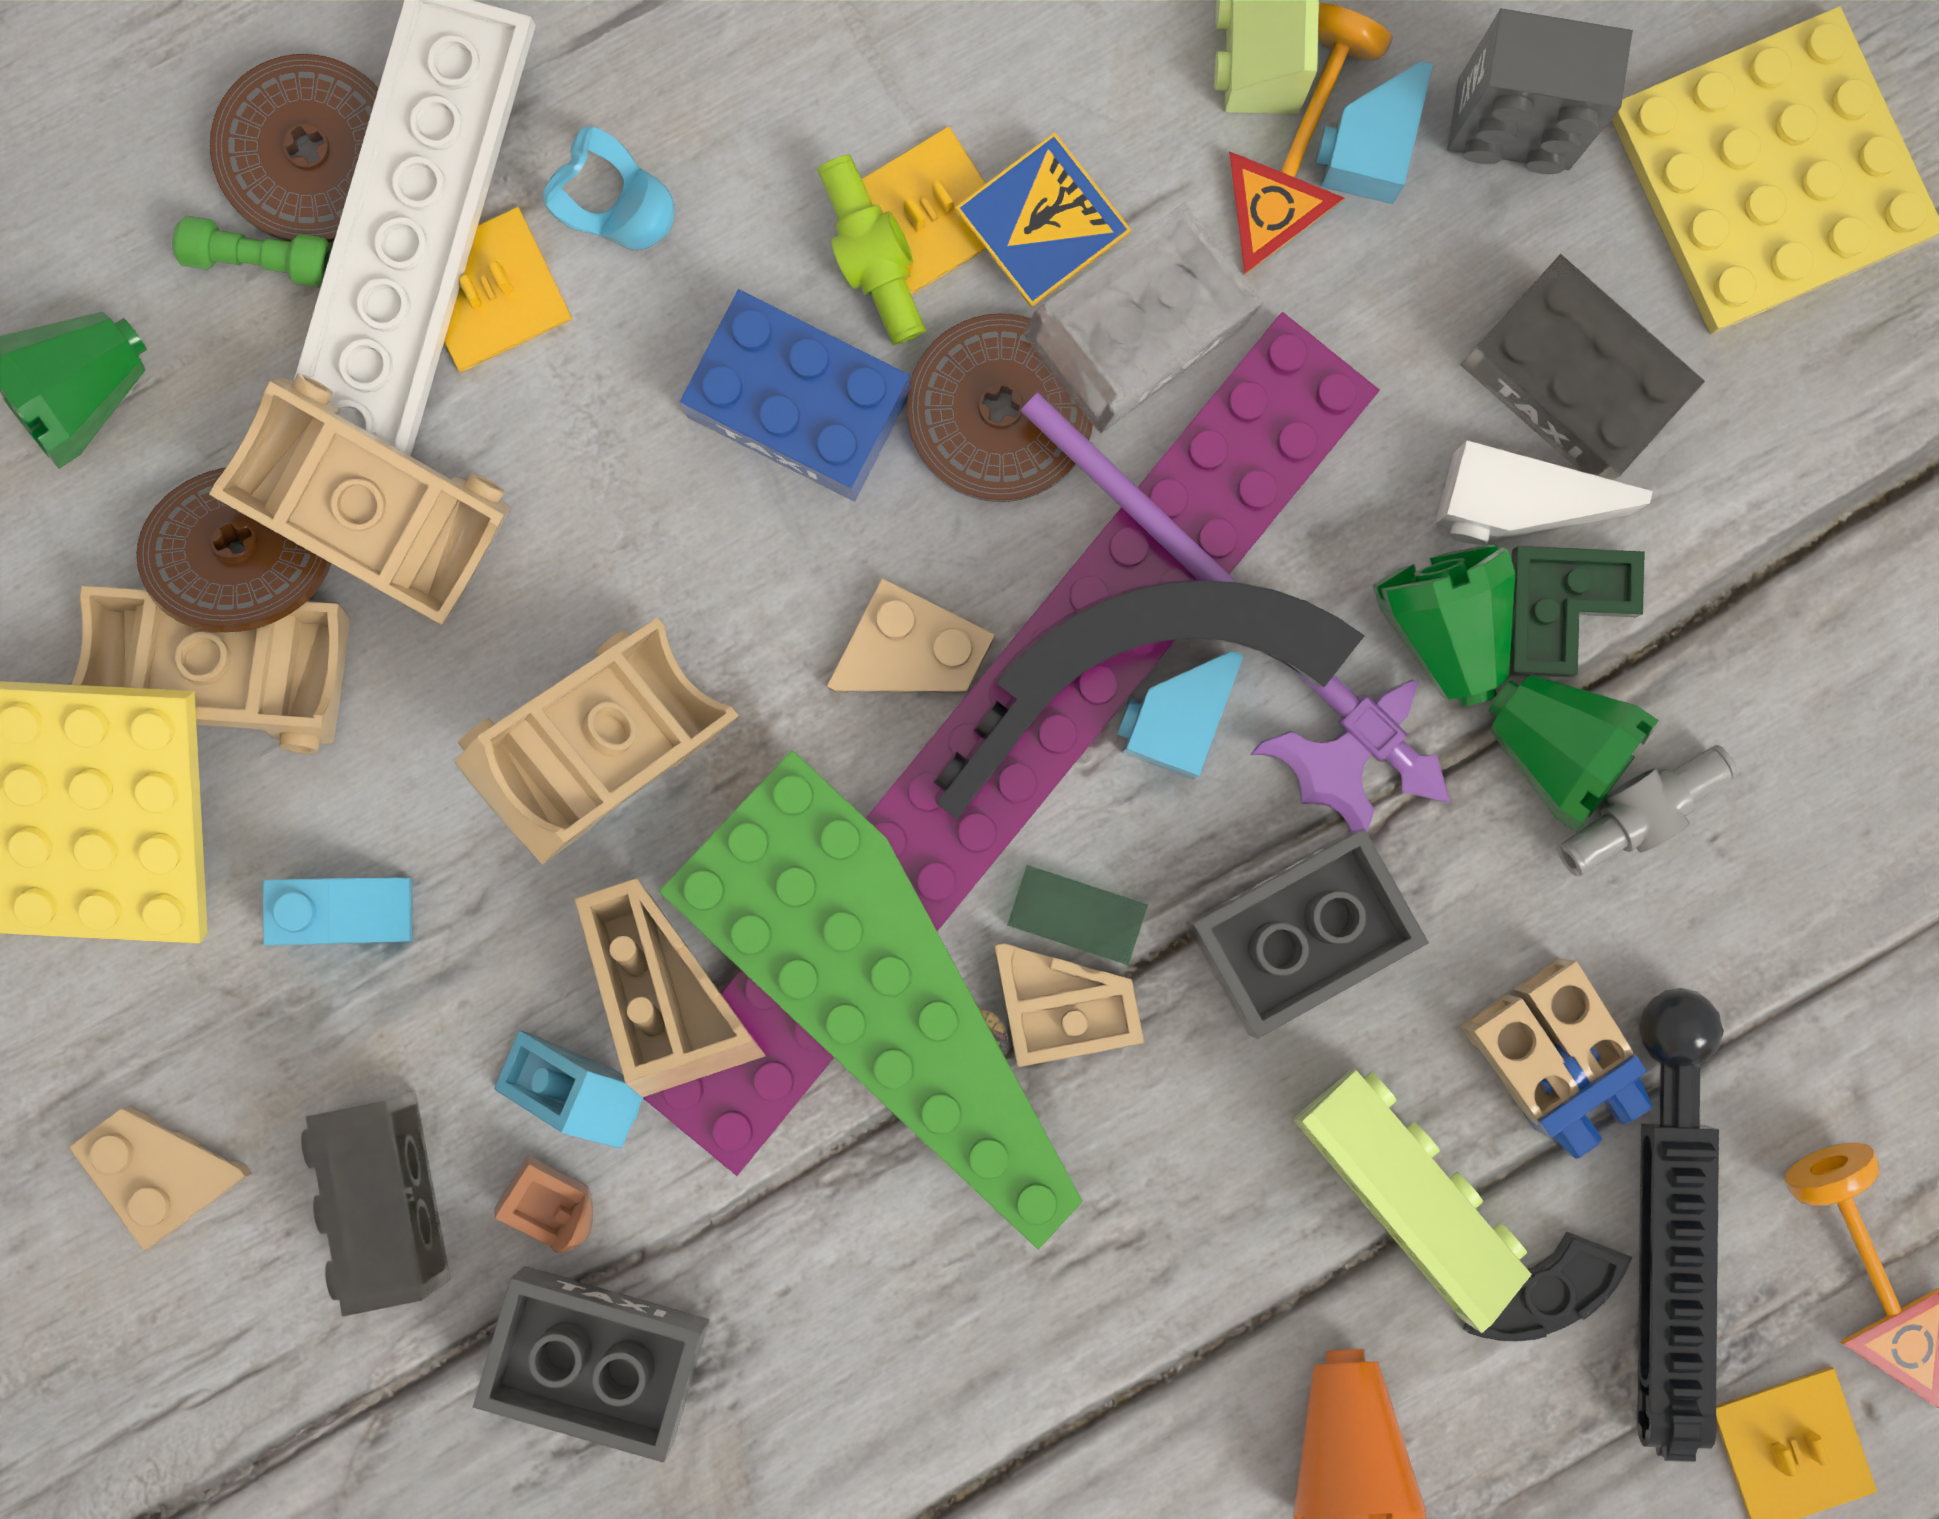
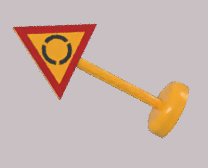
(1274, 203)
(1908, 1337)

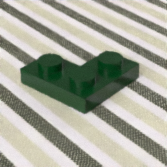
(1558, 587)

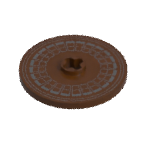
(258, 134)
(955, 428)
(199, 578)

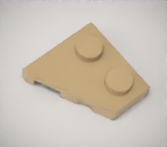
(910, 647)
(1064, 1007)
(153, 1174)

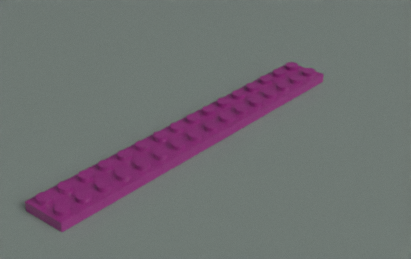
(1223, 490)

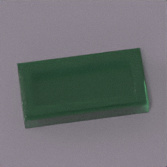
(1077, 915)

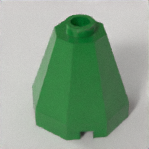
(69, 379)
(1455, 619)
(1568, 742)

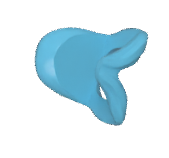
(642, 211)

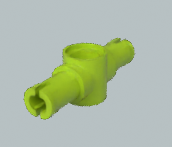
(871, 249)

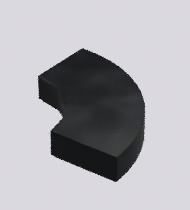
(1560, 1291)

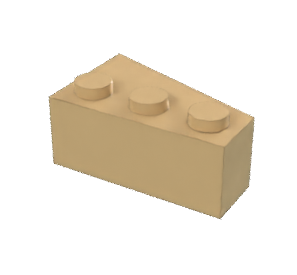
(656, 995)

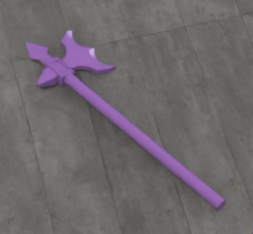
(1326, 770)

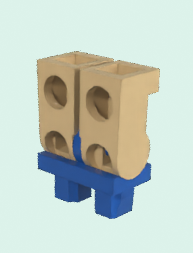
(1574, 1075)

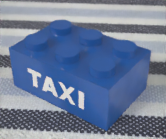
(796, 395)

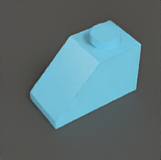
(1375, 138)
(1180, 717)
(337, 911)
(569, 1091)

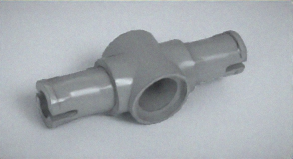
(1647, 810)

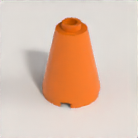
(1354, 1447)

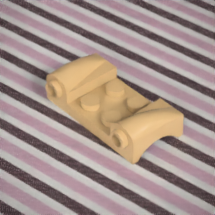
(360, 499)
(262, 678)
(590, 741)

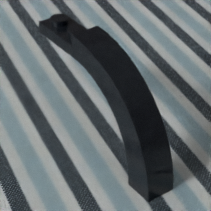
(1239, 613)

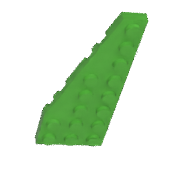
(843, 944)

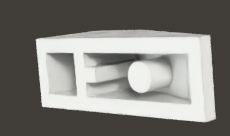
(1513, 495)

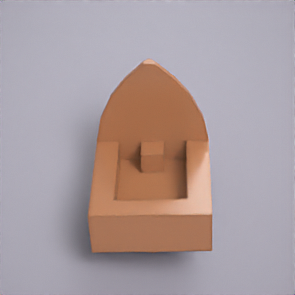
(547, 1206)

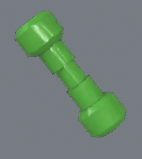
(201, 244)

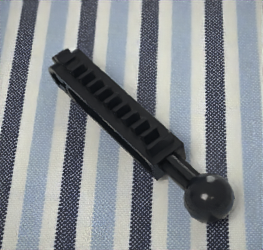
(1678, 1235)

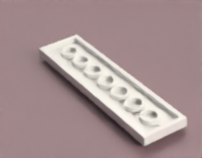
(414, 211)

